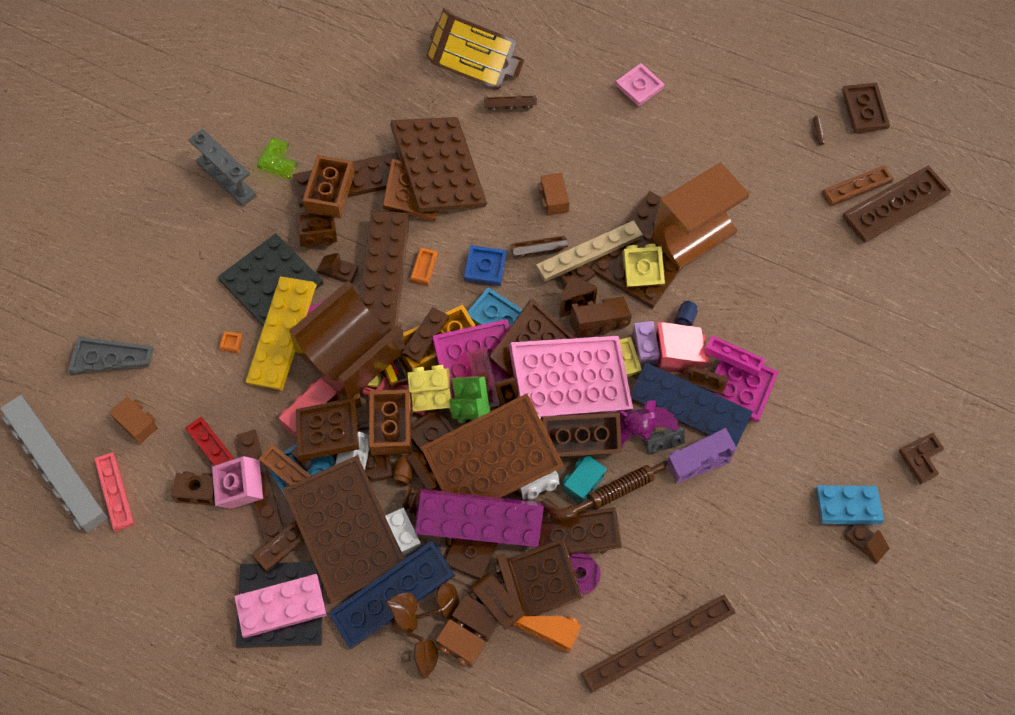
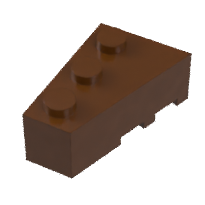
(600, 317)

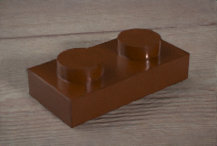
(423, 470)

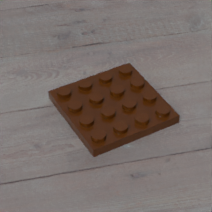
(530, 325)

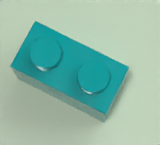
(584, 478)

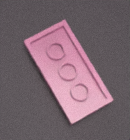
(280, 605)

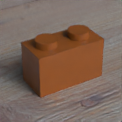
(554, 194)
(133, 419)
(460, 644)

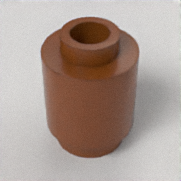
(403, 471)

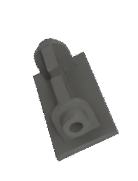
(668, 440)

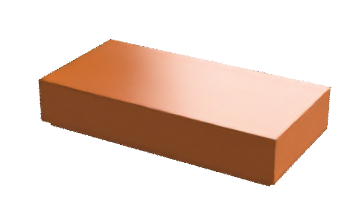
(424, 266)

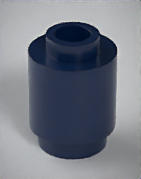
(686, 313)

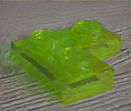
(274, 160)

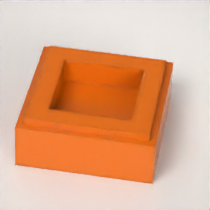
(231, 342)

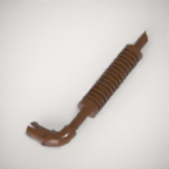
(607, 493)

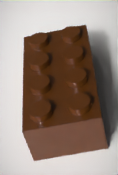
(585, 433)

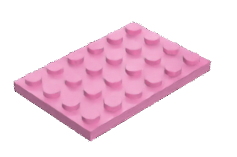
(572, 375)

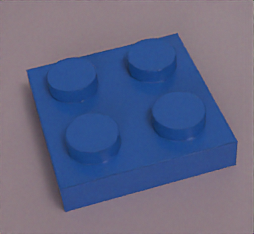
(485, 265)

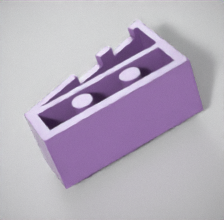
(702, 456)

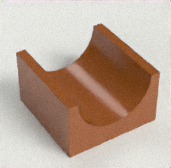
(696, 215)

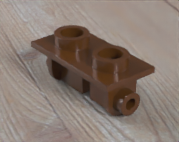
(707, 379)

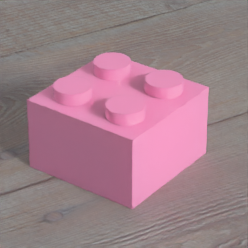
(237, 482)

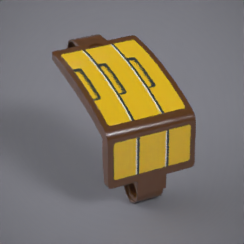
(473, 50)

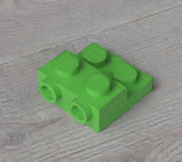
(469, 399)

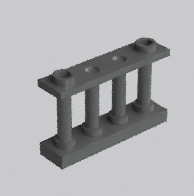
(222, 167)

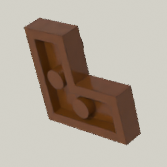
(918, 454)

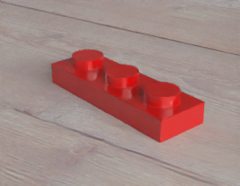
(208, 442)

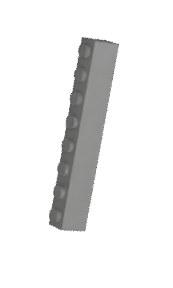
(54, 464)

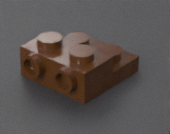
(315, 229)

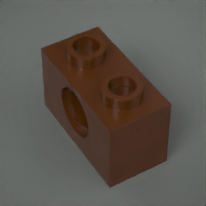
(183, 485)

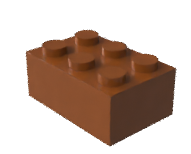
(328, 186)
(390, 422)

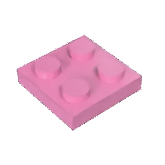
(640, 84)

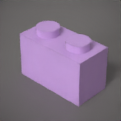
(646, 343)

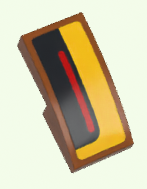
(396, 374)

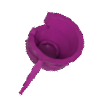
(644, 421)

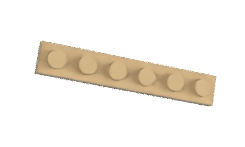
(589, 251)

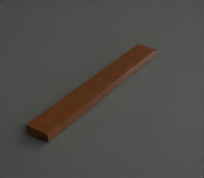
(657, 643)

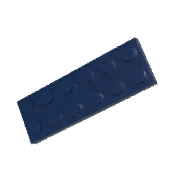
(690, 403)
(367, 609)

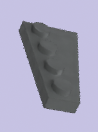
(106, 355)

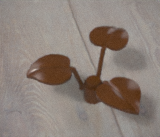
(405, 621)

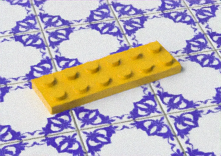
(275, 346)

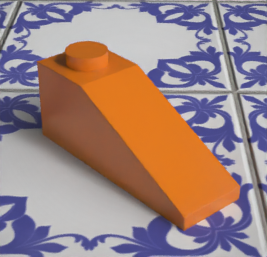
(552, 629)

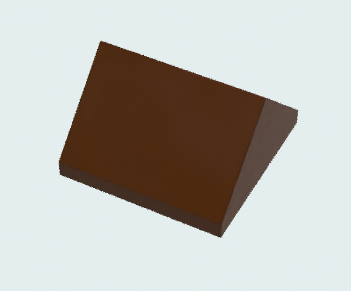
(578, 293)

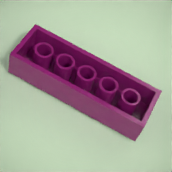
(478, 518)

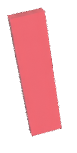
(114, 491)

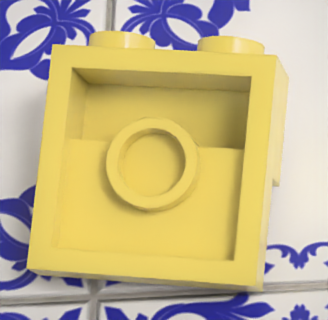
(643, 265)
(430, 388)

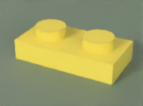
(630, 357)

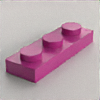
(734, 355)

